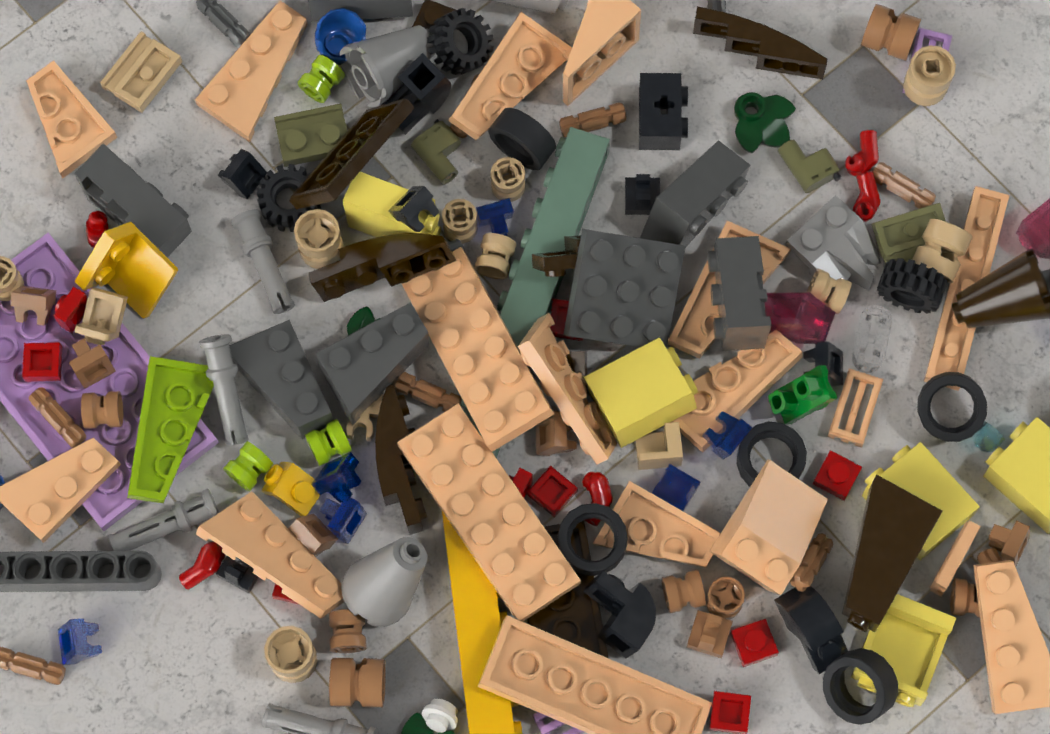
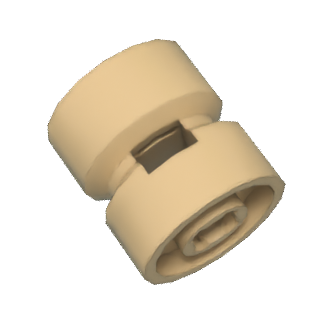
(929, 75)
(318, 238)
(944, 239)
(290, 654)

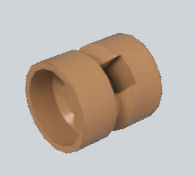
(890, 32)
(357, 682)

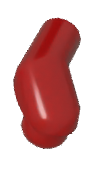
(866, 157)
(868, 198)
(95, 227)
(599, 490)
(206, 564)

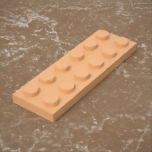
(478, 351)
(489, 513)
(585, 687)

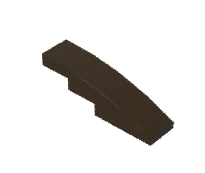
(774, 49)

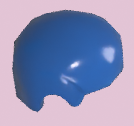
(337, 30)

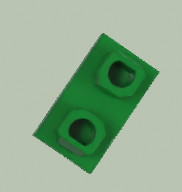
(803, 395)

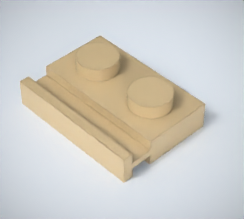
(141, 72)

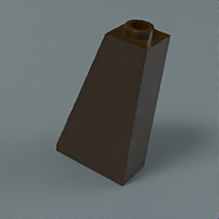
(887, 546)

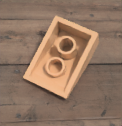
(603, 37)
(771, 528)

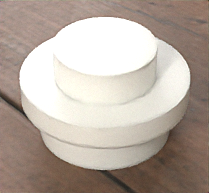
(440, 715)

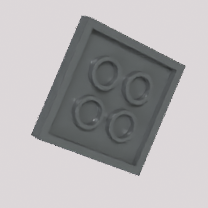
(623, 289)

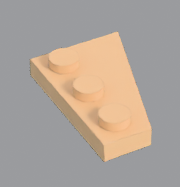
(58, 487)
(660, 529)

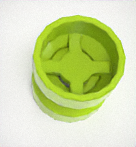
(321, 79)
(320, 446)
(248, 466)

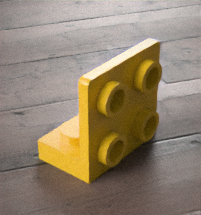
(130, 267)

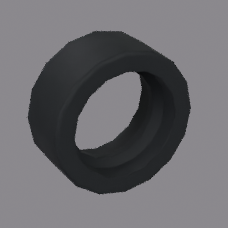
(522, 138)
(979, 408)
(770, 430)
(600, 512)
(879, 672)

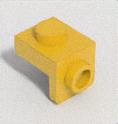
(291, 487)

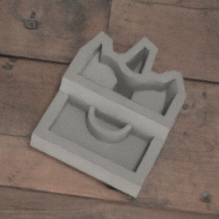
(837, 244)

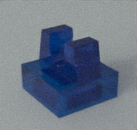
(495, 216)
(732, 435)
(338, 477)
(676, 487)
(344, 517)
(74, 641)

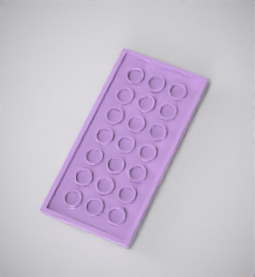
(48, 267)

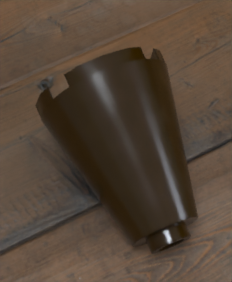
(1006, 295)

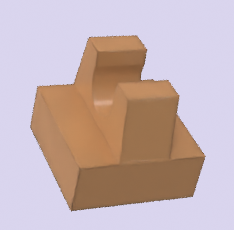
(33, 299)
(90, 364)
(552, 436)
(313, 534)
(1010, 542)
(709, 634)

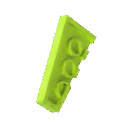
(168, 417)

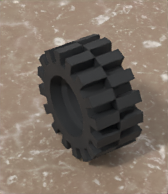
(446, 49)
(270, 189)
(912, 285)

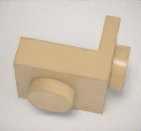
(102, 316)

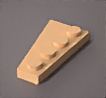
(513, 71)
(247, 80)
(695, 325)
(737, 386)
(567, 389)
(262, 541)
(1012, 640)

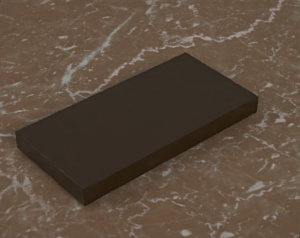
(351, 154)
(574, 614)

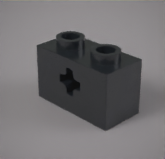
(656, 129)

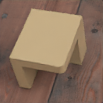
(660, 448)

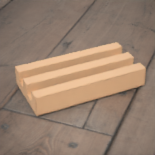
(846, 435)
(954, 558)

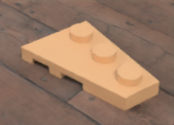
(68, 118)

